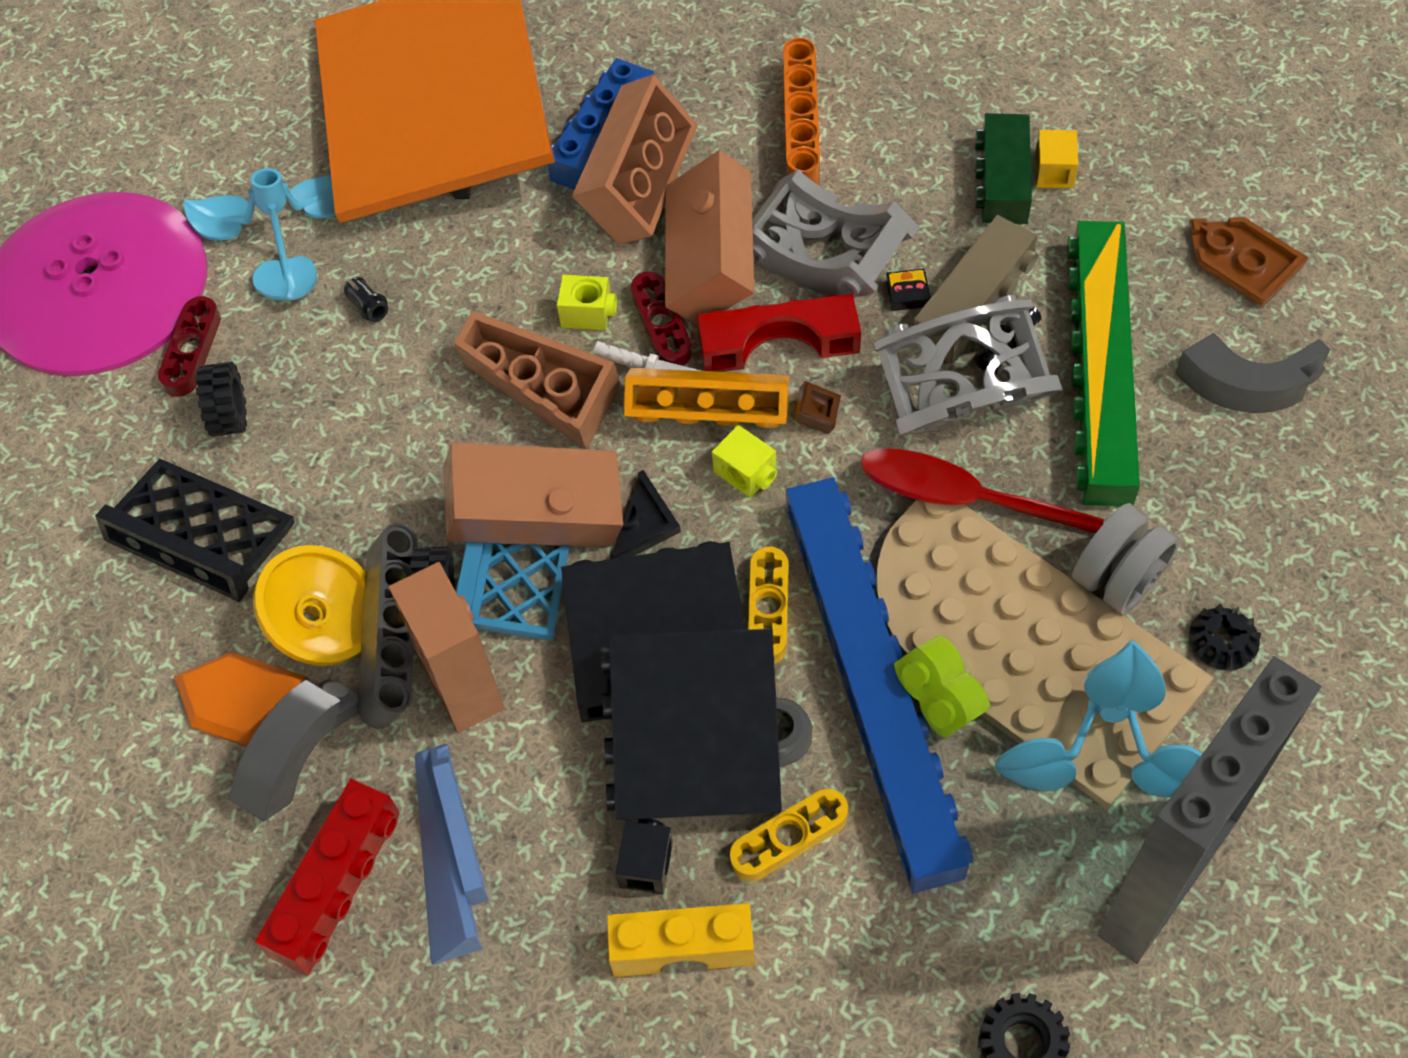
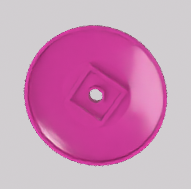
(105, 319)

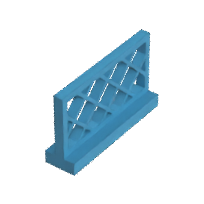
(475, 576)

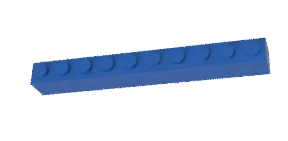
(881, 706)

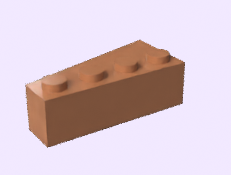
(543, 375)

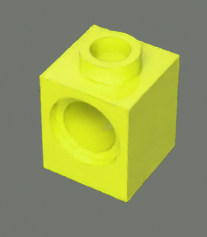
(585, 302)
(745, 462)

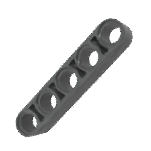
(380, 639)

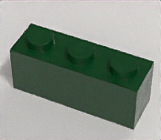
(1004, 167)

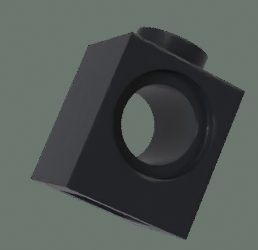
(644, 856)

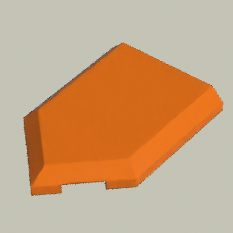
(233, 695)

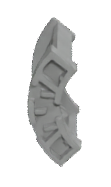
(875, 227)
(1026, 377)

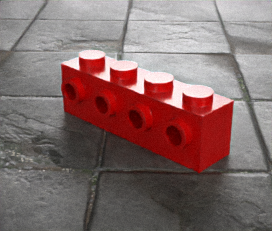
(328, 877)

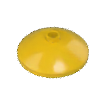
(315, 583)

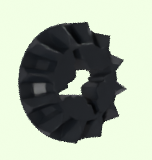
(1213, 649)

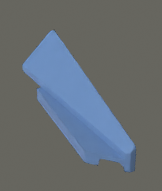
(449, 858)

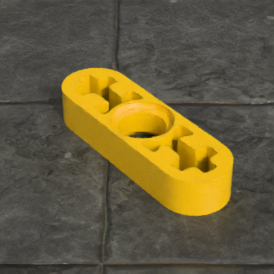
(760, 590)
(793, 816)

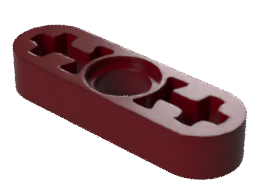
(185, 331)
(659, 334)

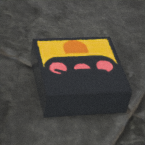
(907, 289)

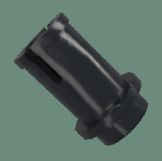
(371, 304)

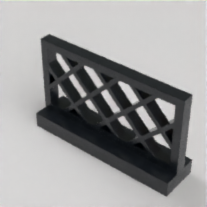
(185, 557)

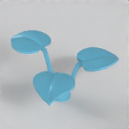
(223, 218)
(1116, 691)

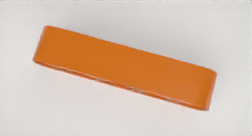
(801, 108)

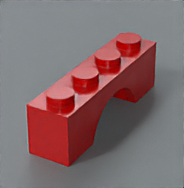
(823, 323)

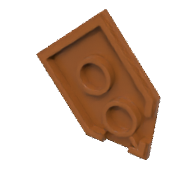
(1245, 257)

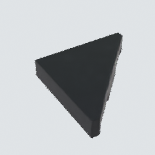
(645, 520)

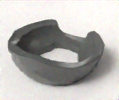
(800, 739)

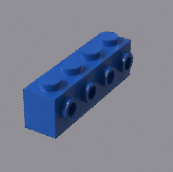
(583, 130)

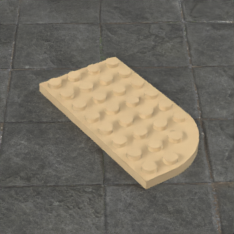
(1025, 637)

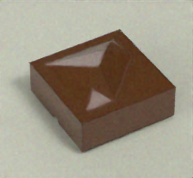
(816, 407)

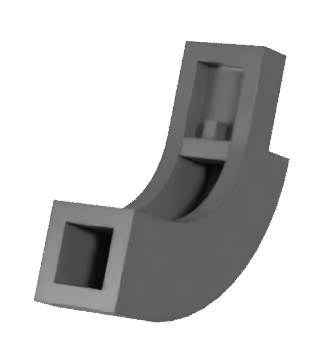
(1245, 385)
(284, 741)

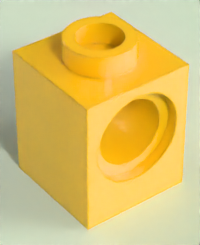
(1056, 158)

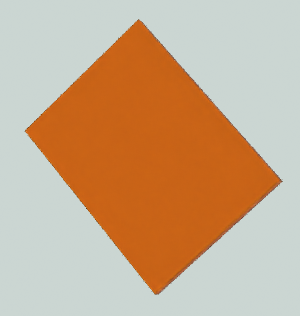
(427, 100)

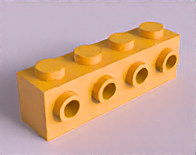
(707, 396)

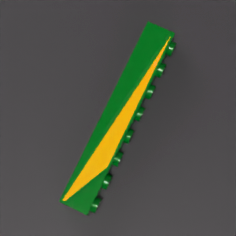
(1103, 365)

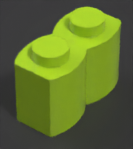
(943, 687)

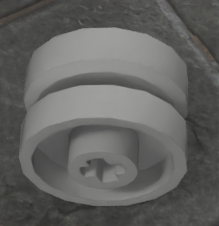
(1125, 558)

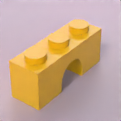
(709, 934)

